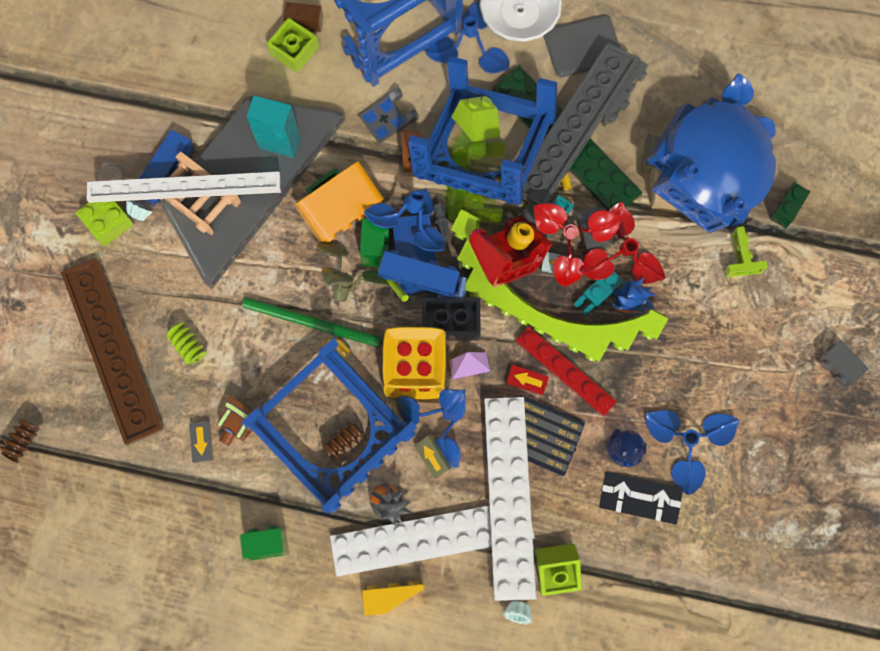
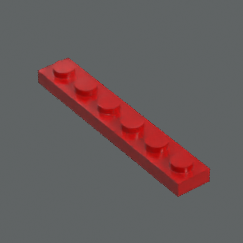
(565, 371)

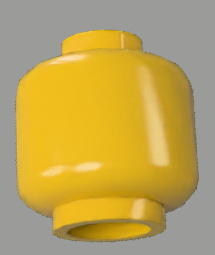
(520, 235)

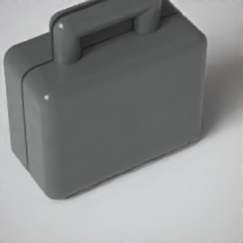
(578, 44)

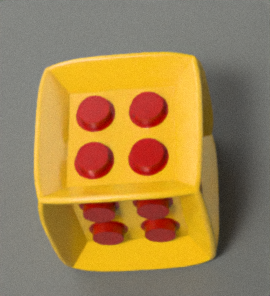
(414, 362)

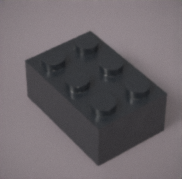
(455, 315)

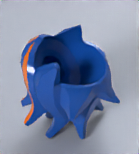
(633, 298)

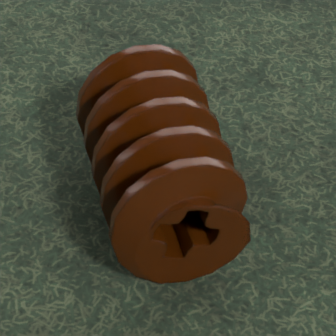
(18, 440)
(342, 440)

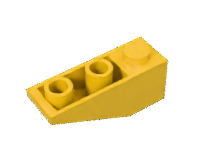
(383, 600)

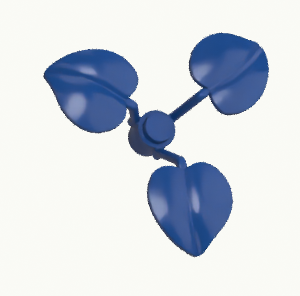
(492, 62)
(742, 92)
(417, 202)
(453, 408)
(663, 426)

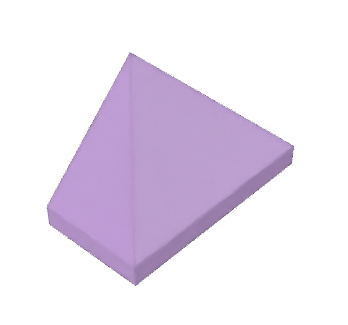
(469, 364)

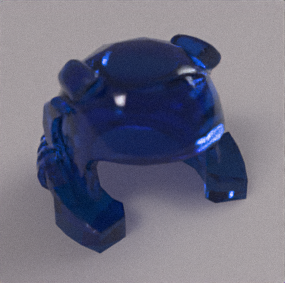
(626, 448)

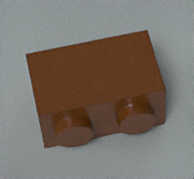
(305, 15)

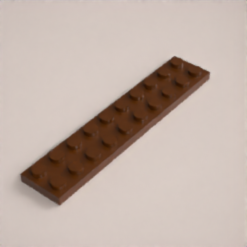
(112, 352)

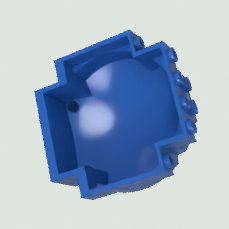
(714, 163)

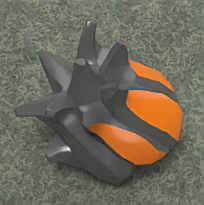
(388, 502)

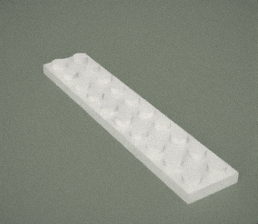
(509, 499)
(412, 541)

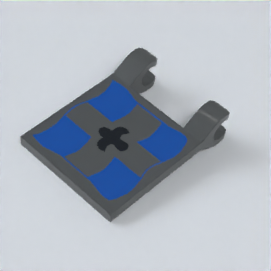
(385, 118)

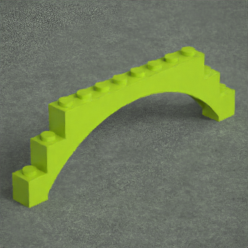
(584, 337)

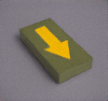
(432, 456)

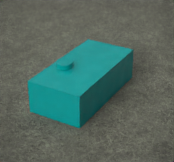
(274, 126)

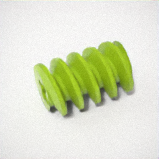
(184, 345)

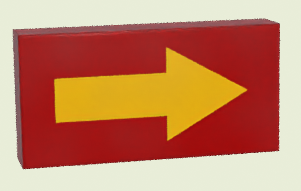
(527, 380)

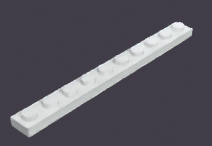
(183, 187)

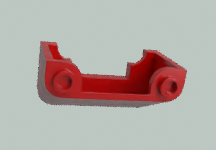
(501, 261)

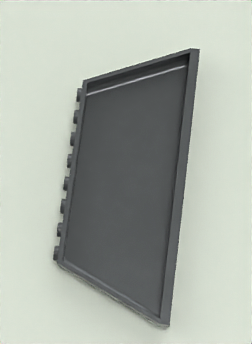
(237, 153)

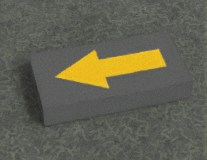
(201, 442)

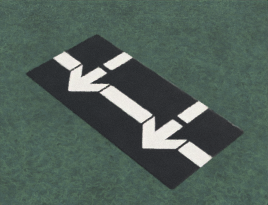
(641, 498)

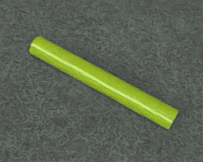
(398, 290)

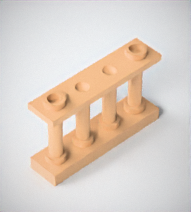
(185, 165)

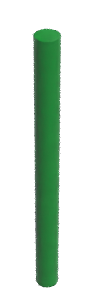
(312, 322)

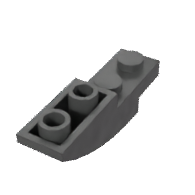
(622, 100)

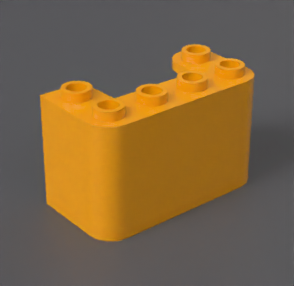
(339, 202)

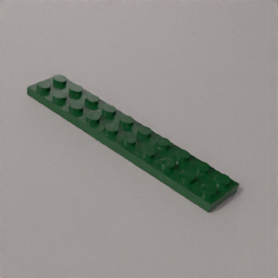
(592, 165)

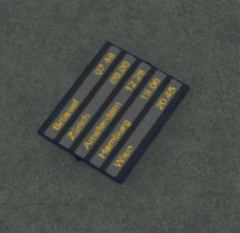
(550, 436)

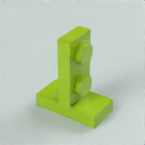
(744, 257)

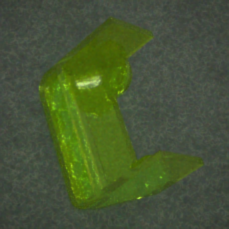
(461, 199)

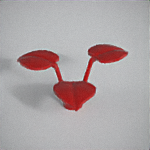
(548, 220)
(598, 265)

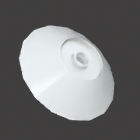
(532, 23)

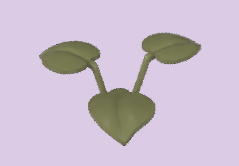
(343, 280)

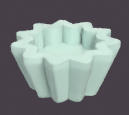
(137, 210)
(518, 612)

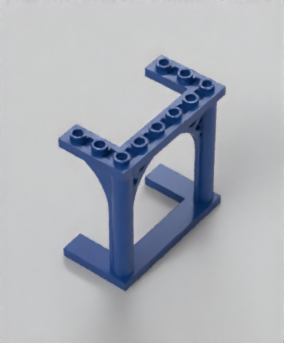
(378, 16)
(513, 174)
(394, 426)

